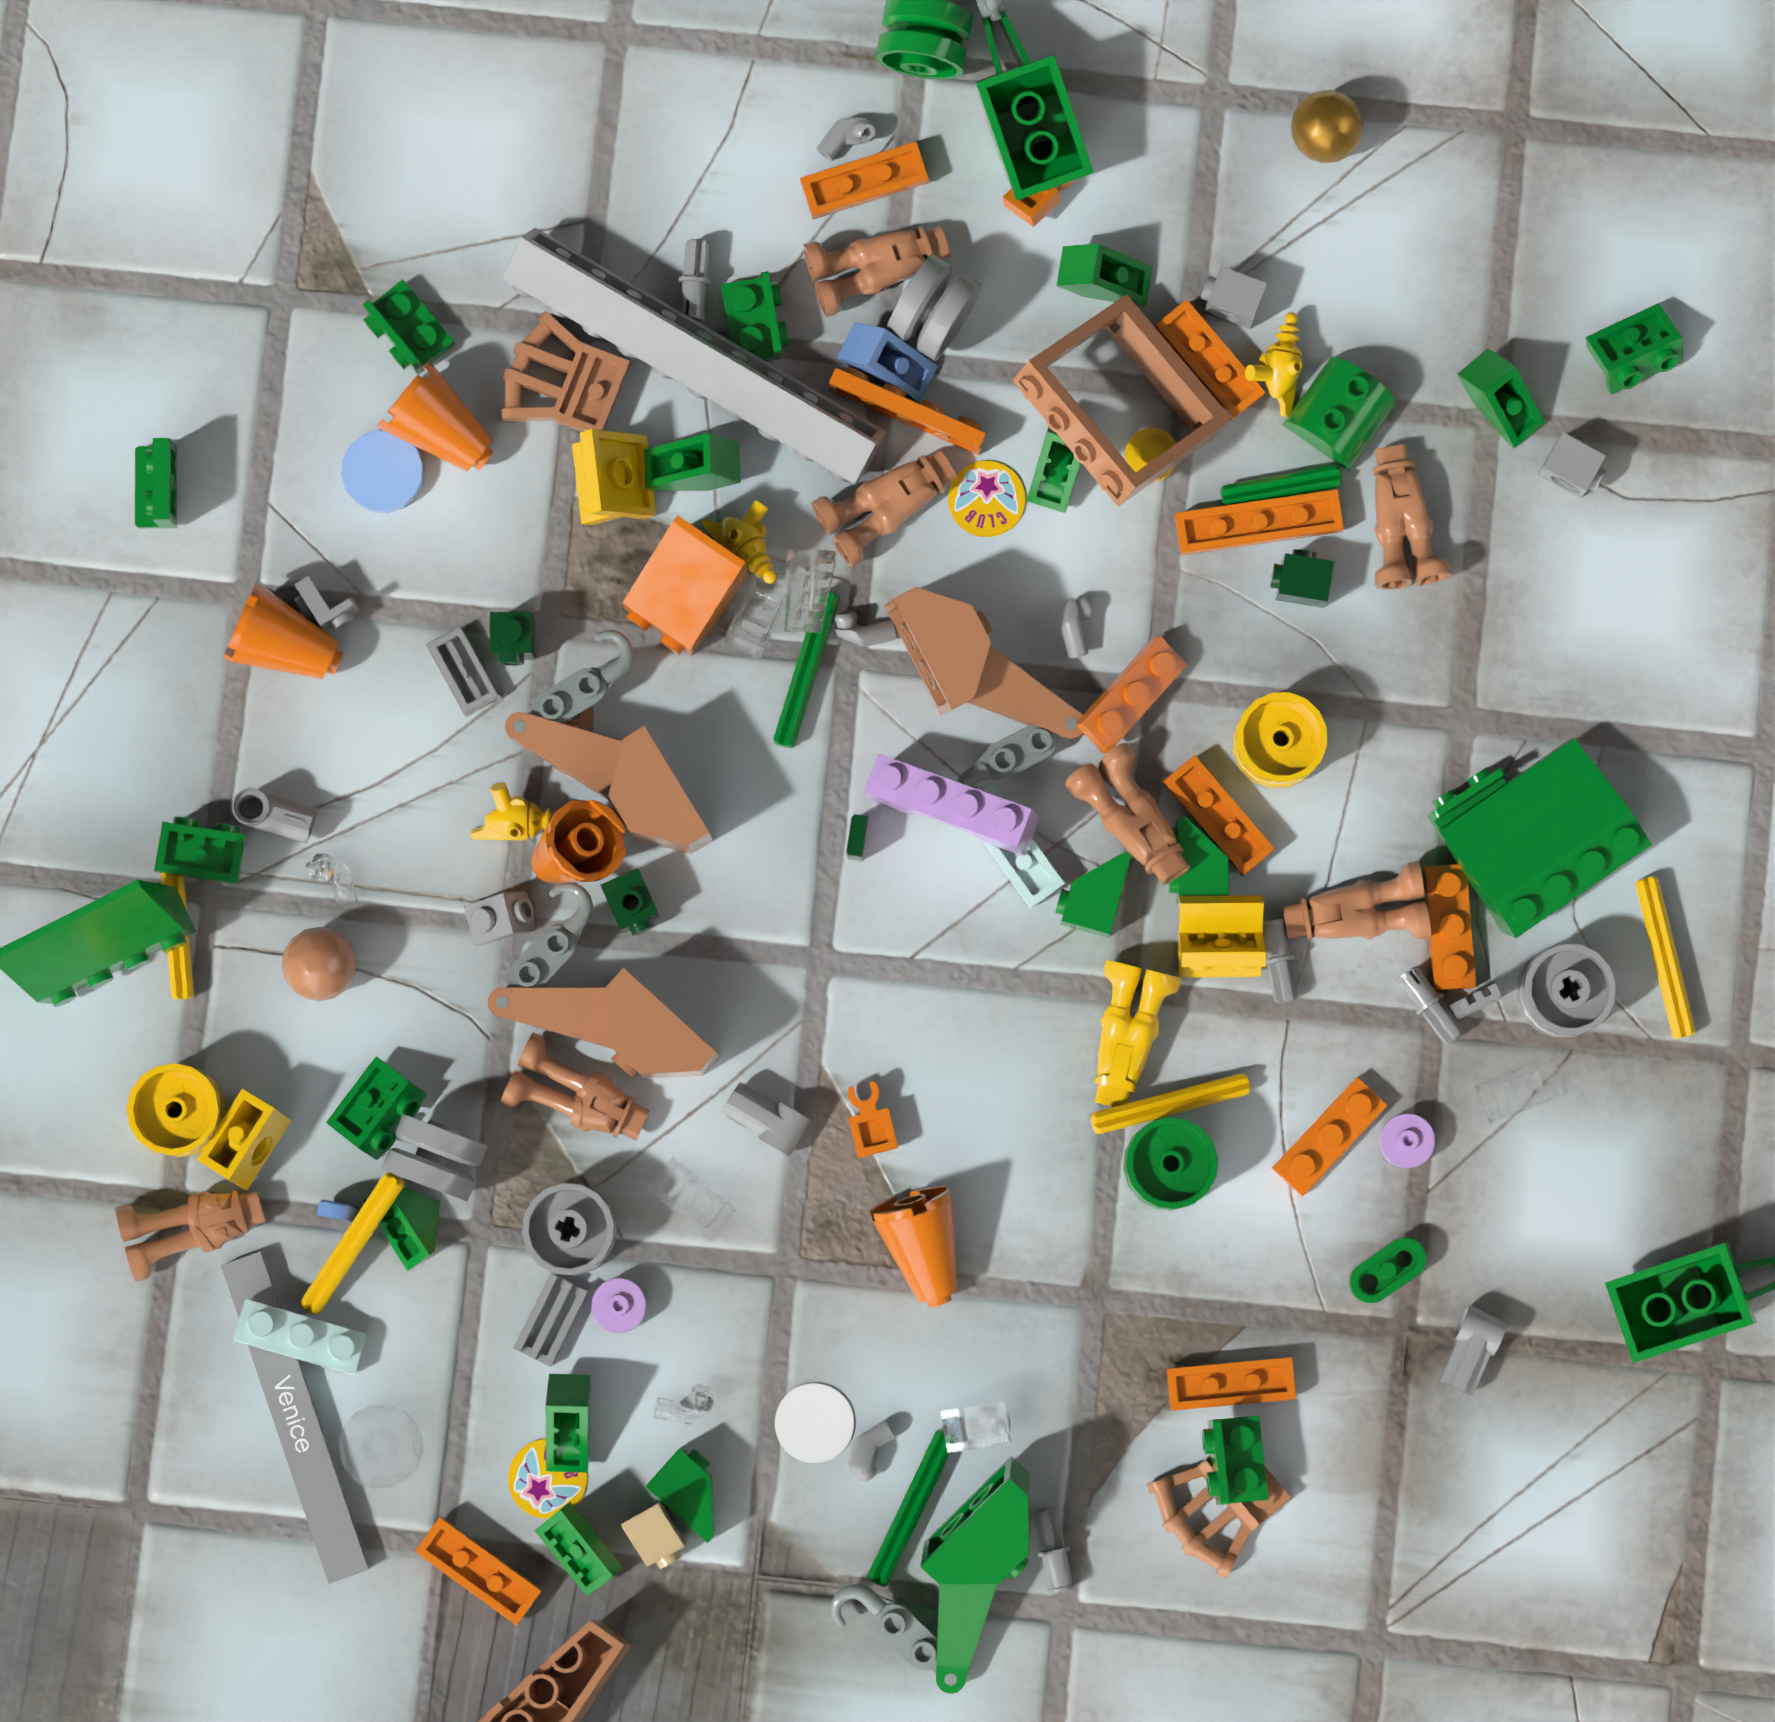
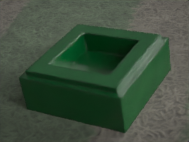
(857, 837)

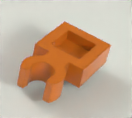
(1037, 206)
(873, 1128)

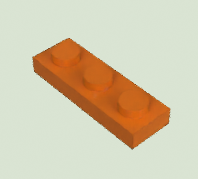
(864, 180)
(1209, 359)
(1131, 694)
(1218, 815)
(1450, 928)
(1329, 1136)
(1231, 1383)
(478, 1570)

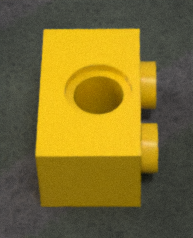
(244, 1139)

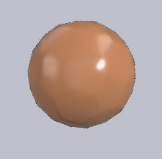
(319, 964)

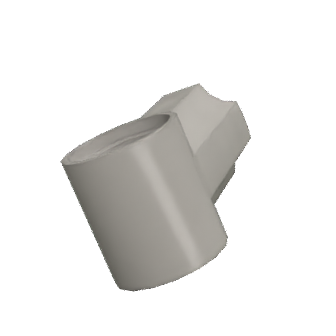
(278, 815)
(773, 1122)
(1476, 1339)

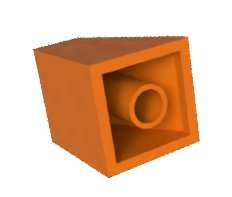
(684, 587)

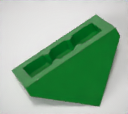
(411, 1226)

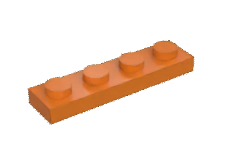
(923, 416)
(1258, 522)

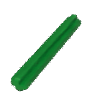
(804, 679)
(909, 1511)

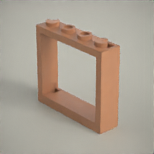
(1159, 365)

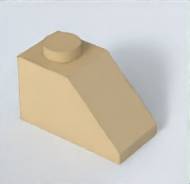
(655, 1535)

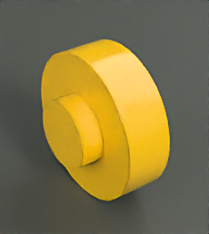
(1146, 446)

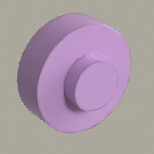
(1406, 1141)
(618, 1305)

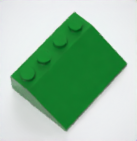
(1543, 838)
(97, 942)

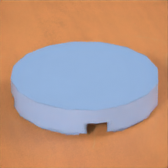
(382, 472)

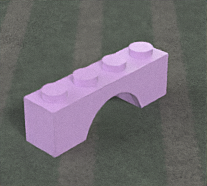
(952, 803)

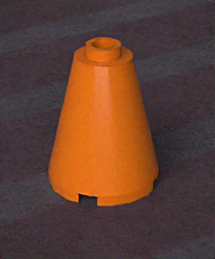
(438, 422)
(281, 639)
(579, 844)
(921, 1241)

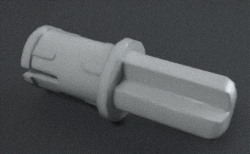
(695, 279)
(1279, 962)
(1430, 1005)
(1053, 1550)

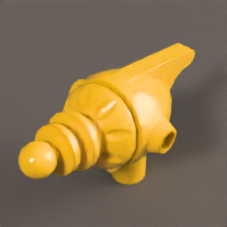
(1280, 365)
(746, 540)
(512, 818)

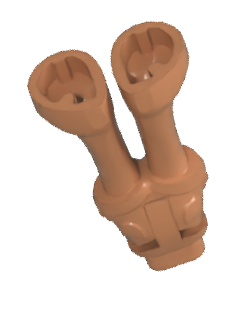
(597, 1101)
(210, 1220)

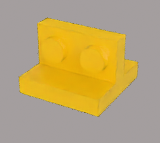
(611, 477)
(1221, 936)

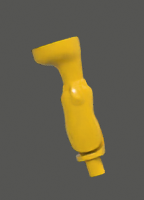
(1128, 1039)

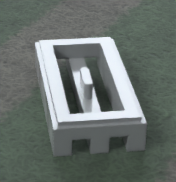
(480, 701)
(1475, 1001)
(566, 1287)

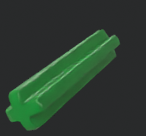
(1282, 485)

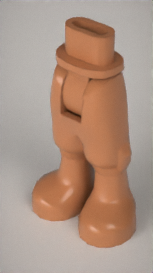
(881, 262)
(891, 499)
(1401, 514)
(1137, 824)
(1352, 911)

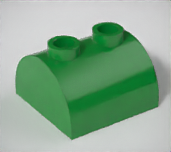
(1341, 411)

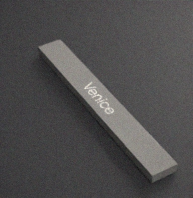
(300, 1432)

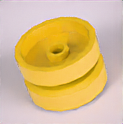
(1301, 728)
(155, 1098)

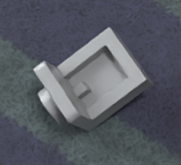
(313, 604)
(500, 917)

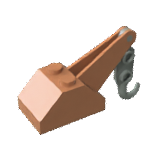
(960, 667)
(624, 771)
(618, 1017)

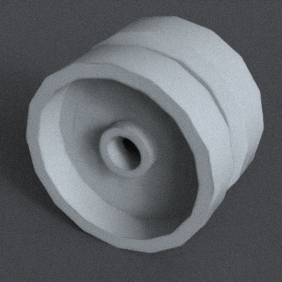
(929, 305)
(1590, 986)
(435, 1156)
(545, 1223)

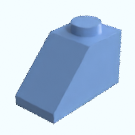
(887, 360)

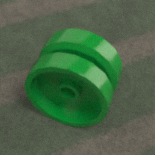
(924, 38)
(1192, 1175)

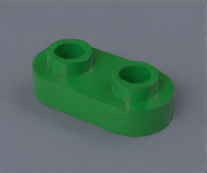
(1386, 1270)

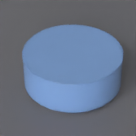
(337, 1210)

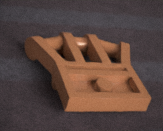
(587, 392)
(1248, 1513)

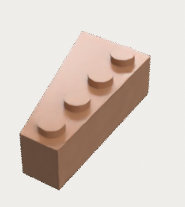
(566, 1681)

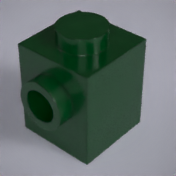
(1302, 578)
(512, 637)
(631, 902)

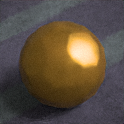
(1327, 126)

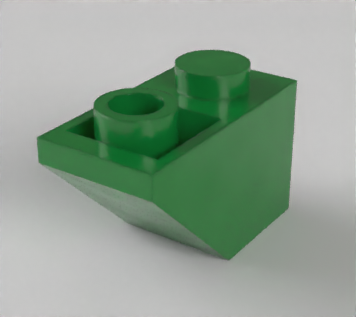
(1207, 863)

